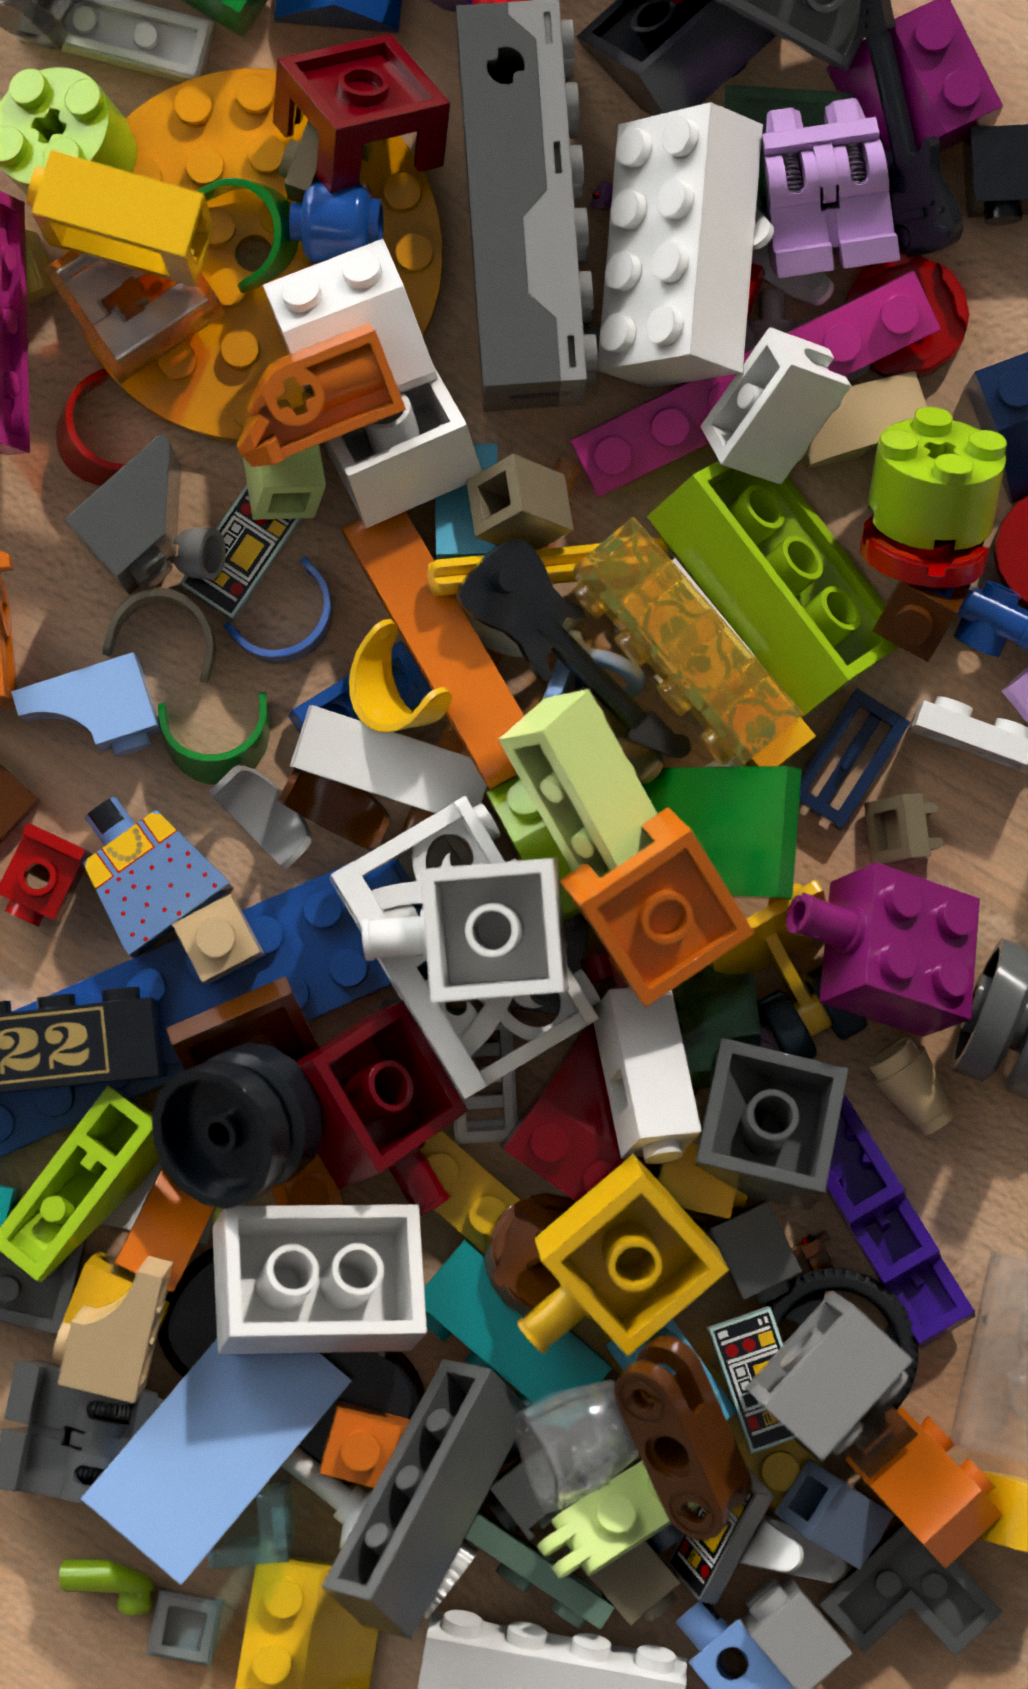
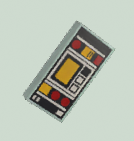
(249, 555)
(742, 1350)

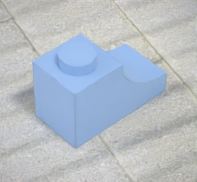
(103, 698)

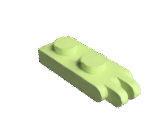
(607, 1523)

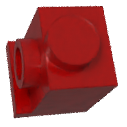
(65, 868)

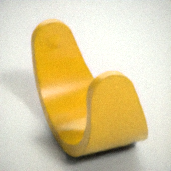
(374, 688)

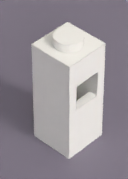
(646, 1076)

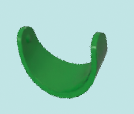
(279, 207)
(213, 767)

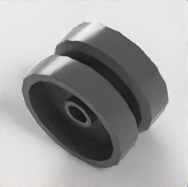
(998, 1021)

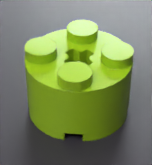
(64, 114)
(936, 480)

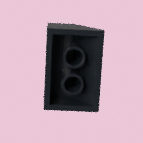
(671, 52)

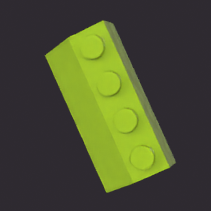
(776, 579)

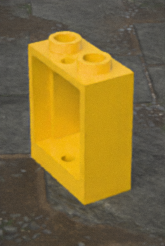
(121, 217)

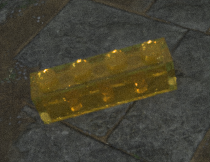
(685, 643)

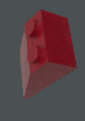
(569, 1123)

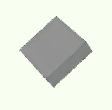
(185, 1627)

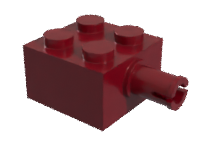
(382, 1102)

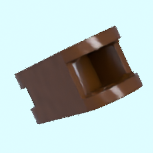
(682, 1437)

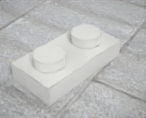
(951, 725)

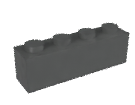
(425, 1499)

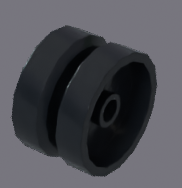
(237, 1125)

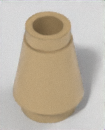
(912, 1084)

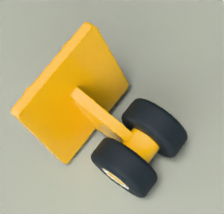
(788, 1023)

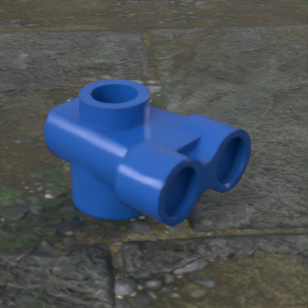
(991, 619)

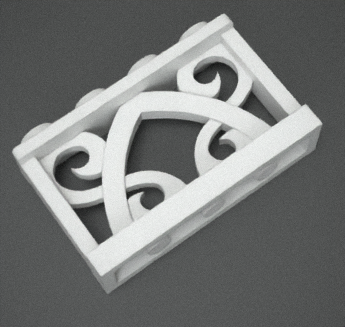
(452, 1036)

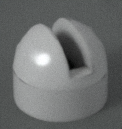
(200, 553)

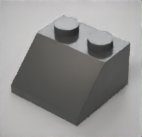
(134, 518)
(771, 1123)

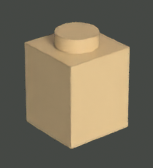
(218, 939)

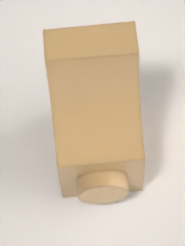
(113, 1345)

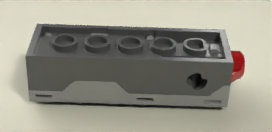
(523, 204)

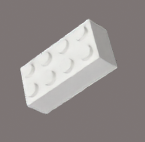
(680, 246)

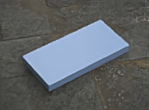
(211, 1451)

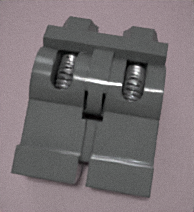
(68, 1434)

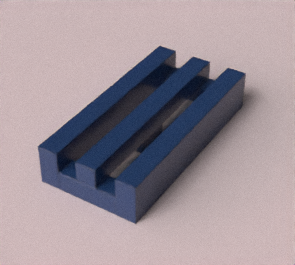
(878, 712)

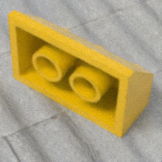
(302, 1634)

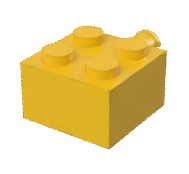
(622, 1260)

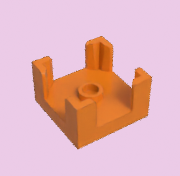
(660, 910)

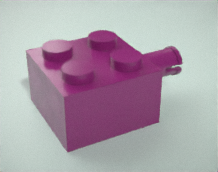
(893, 948)

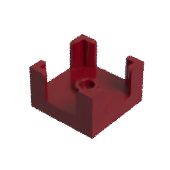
(360, 97)

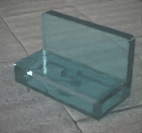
(275, 1530)

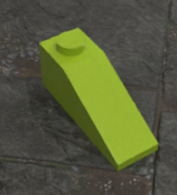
(81, 1184)

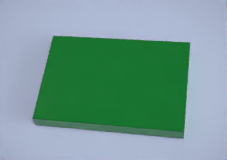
(740, 819)

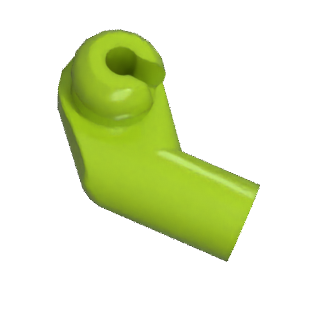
(109, 1577)

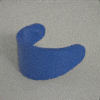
(304, 647)

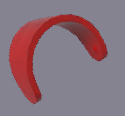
(71, 449)

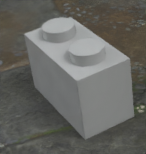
(794, 1633)

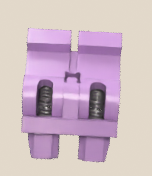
(820, 166)

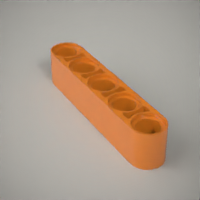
(439, 640)

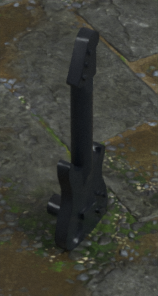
(921, 203)
(516, 597)

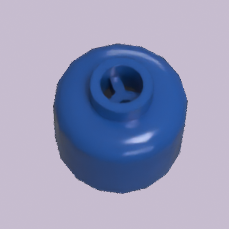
(335, 221)

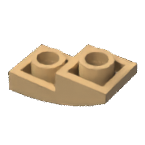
(863, 417)

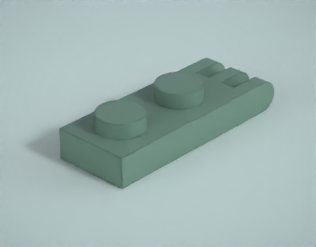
(525, 1565)

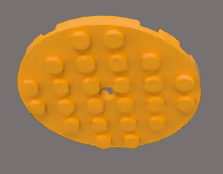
(224, 130)

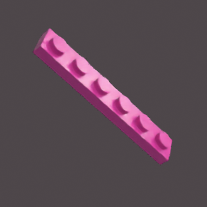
(671, 422)

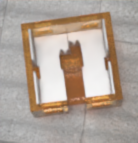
(129, 312)

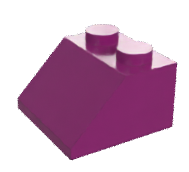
(939, 75)

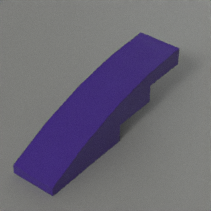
(892, 1233)

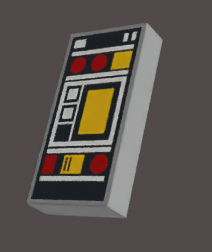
(710, 1563)

